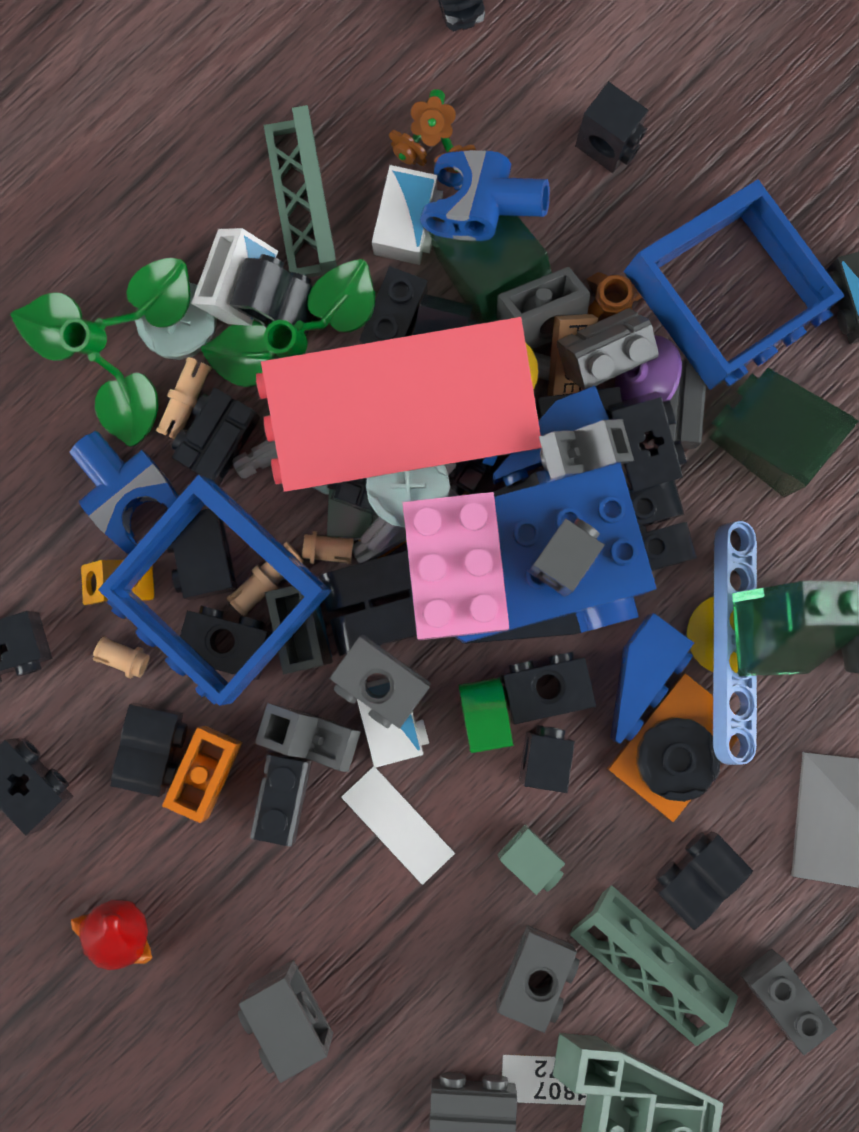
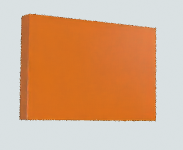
(683, 700)

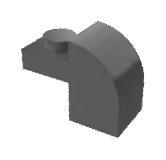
(585, 448)
(307, 737)

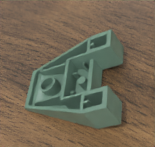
(629, 1092)

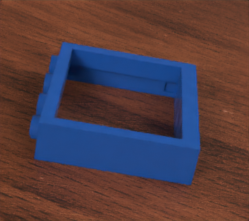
(782, 245)
(157, 633)

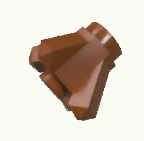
(612, 296)

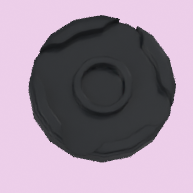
(677, 759)

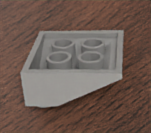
(827, 820)

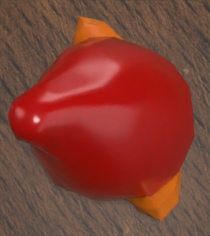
(114, 935)

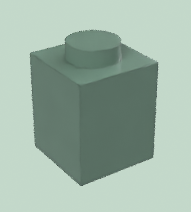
(532, 861)

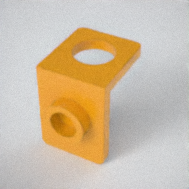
(103, 569)

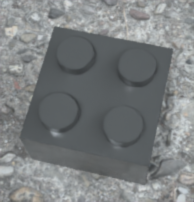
(285, 1022)

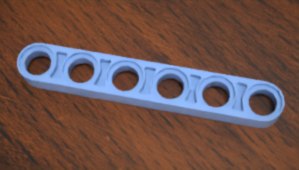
(724, 678)

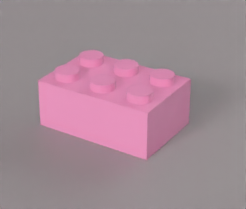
(455, 566)

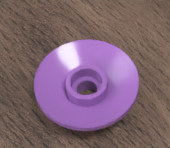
(655, 375)

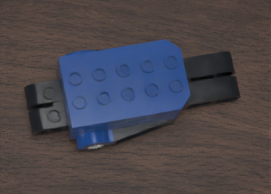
(526, 521)

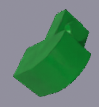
(485, 715)

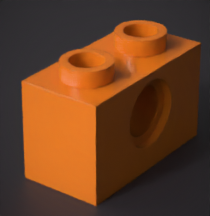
(202, 774)

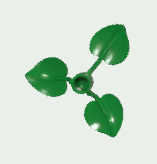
(339, 298)
(56, 331)

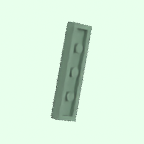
(313, 187)
(661, 964)

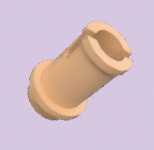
(327, 548)
(121, 657)

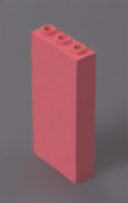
(399, 404)

